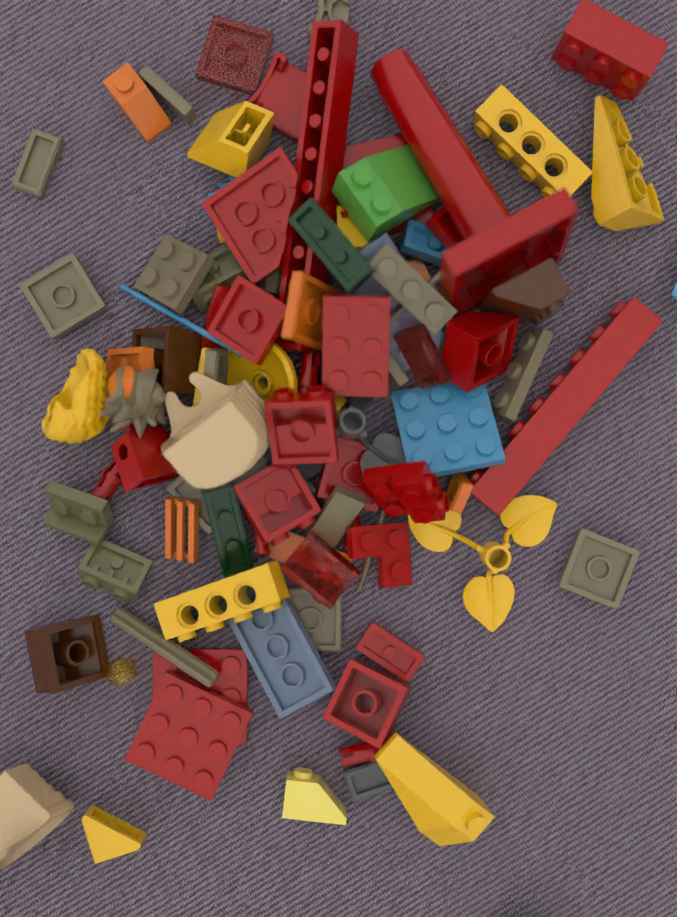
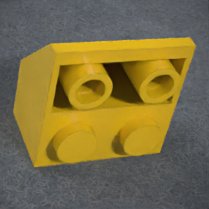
(234, 138)

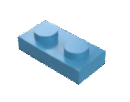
(421, 243)

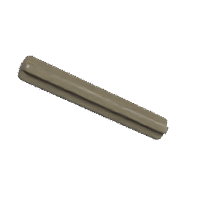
(165, 648)

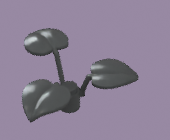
(384, 450)

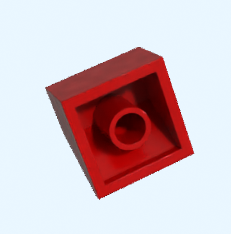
(479, 347)

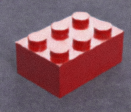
(609, 51)
(356, 344)

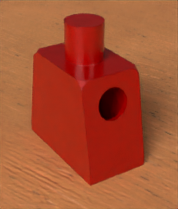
(141, 459)

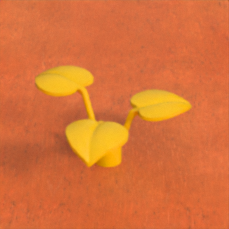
(492, 596)

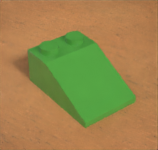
(383, 191)

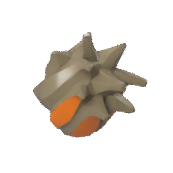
(134, 399)

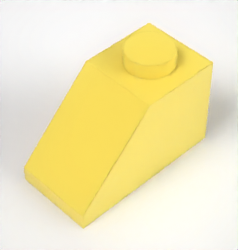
(311, 799)

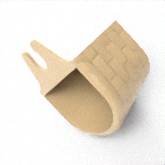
(218, 435)
(27, 811)

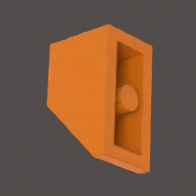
(137, 102)

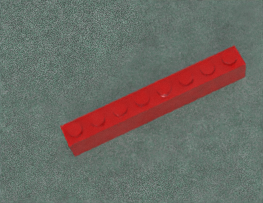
(565, 403)

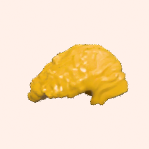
(76, 410)

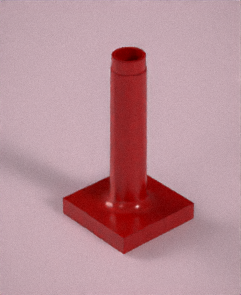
(494, 241)

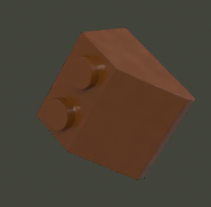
(174, 355)
(67, 654)

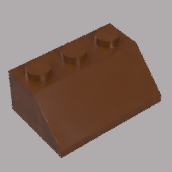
(529, 295)

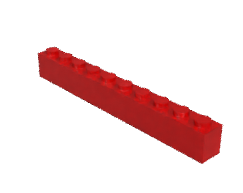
(320, 143)

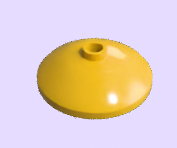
(276, 368)

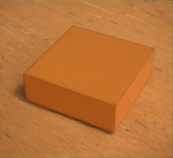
(459, 492)

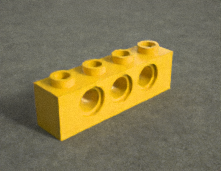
(505, 107)
(175, 612)

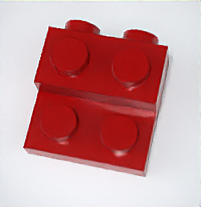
(302, 426)
(408, 490)
(277, 502)

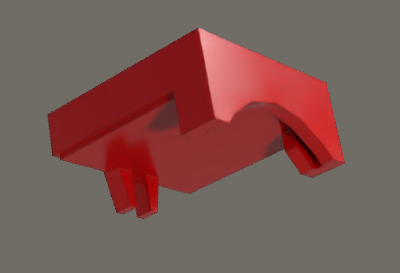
(282, 94)

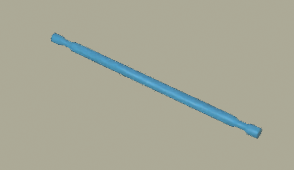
(189, 324)

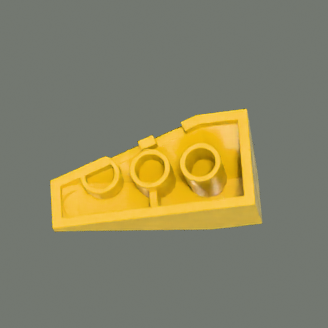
(618, 187)
(433, 797)

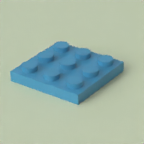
(447, 428)

